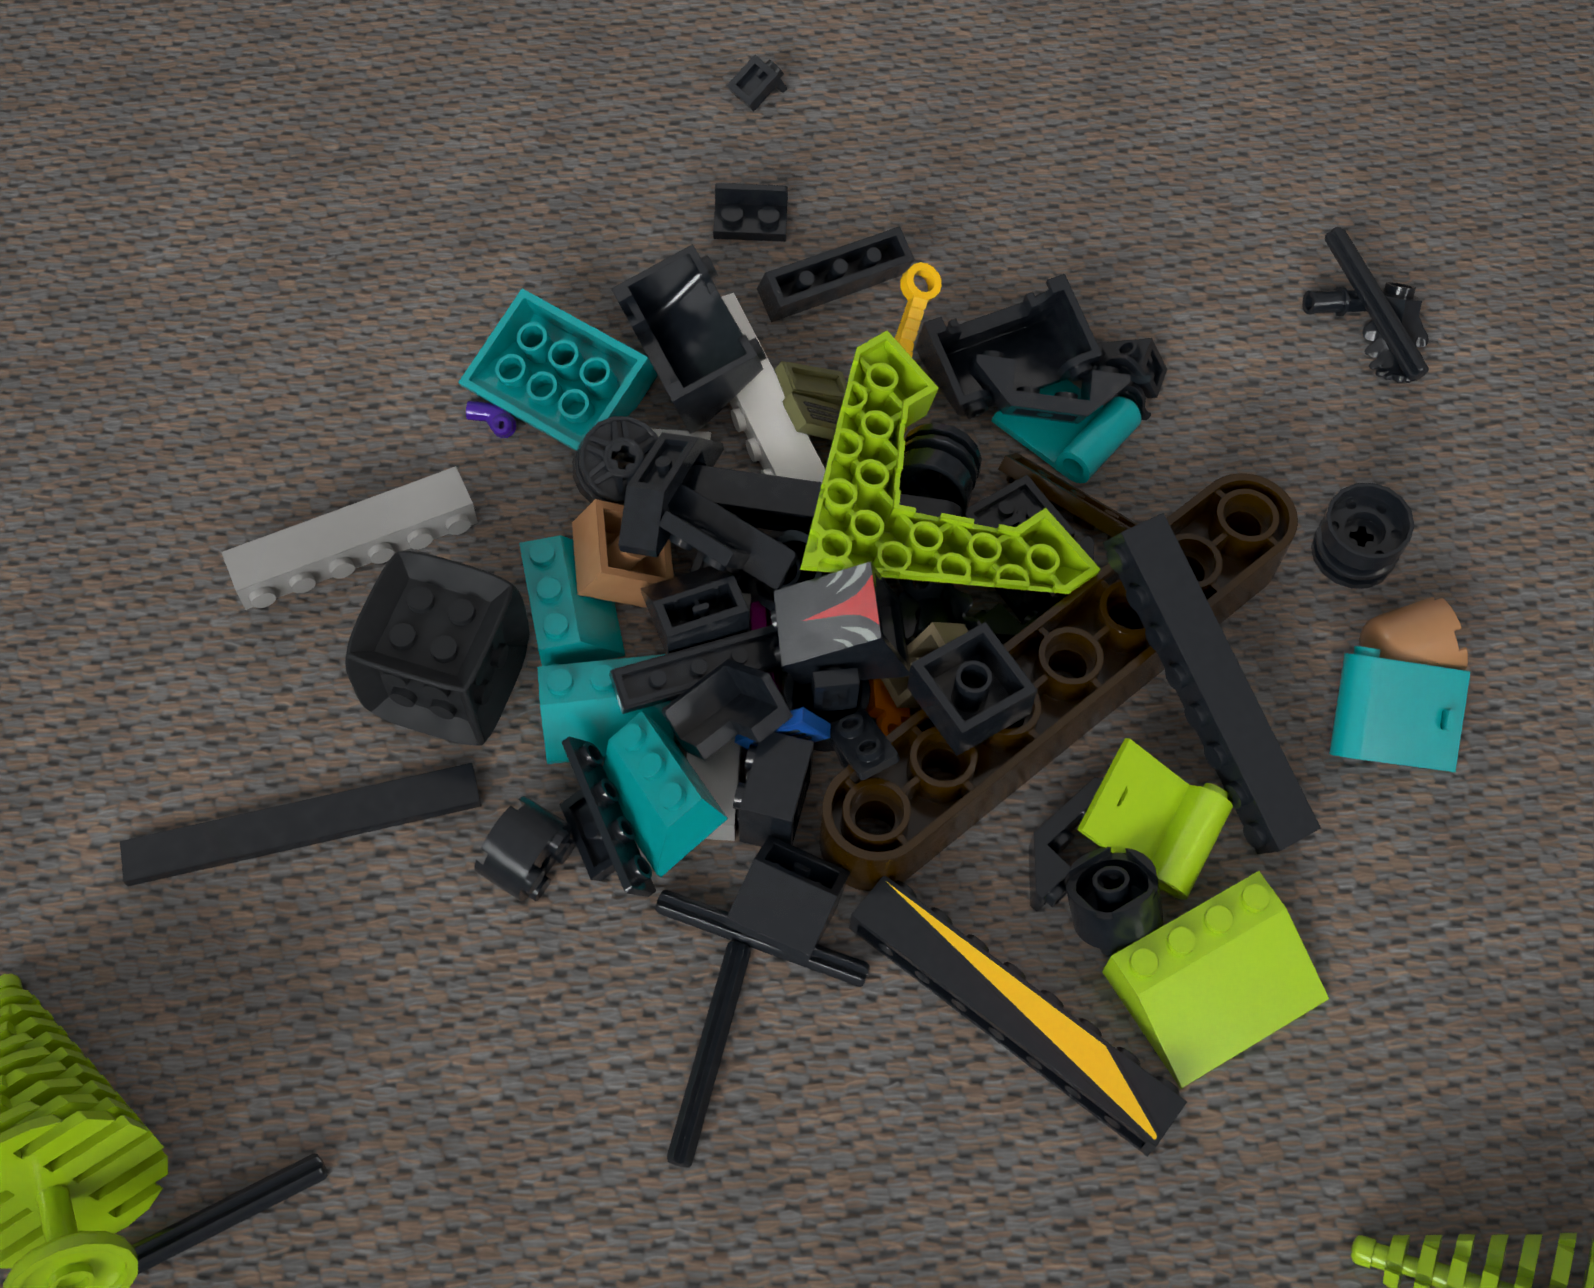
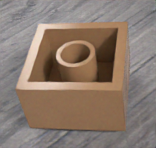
(604, 569)

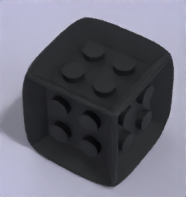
(438, 647)

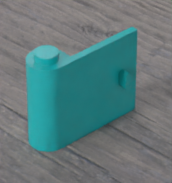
(1074, 448)
(1399, 711)

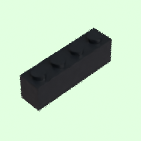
(834, 274)

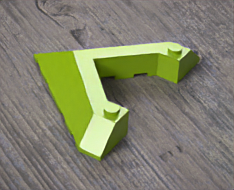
(860, 498)

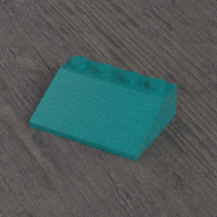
(557, 371)

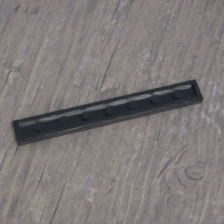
(298, 824)

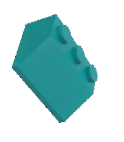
(566, 624)
(582, 704)
(659, 793)

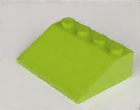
(1217, 979)

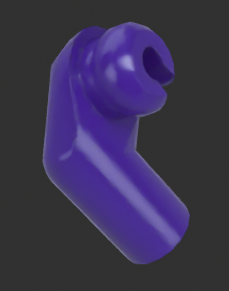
(499, 421)

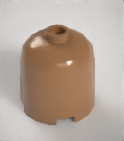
(1417, 635)

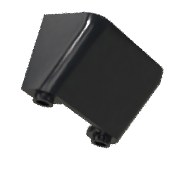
(1042, 334)
(689, 335)

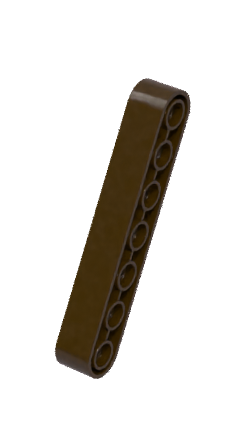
(1234, 544)

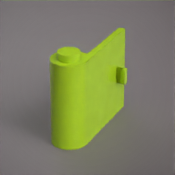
(1158, 814)

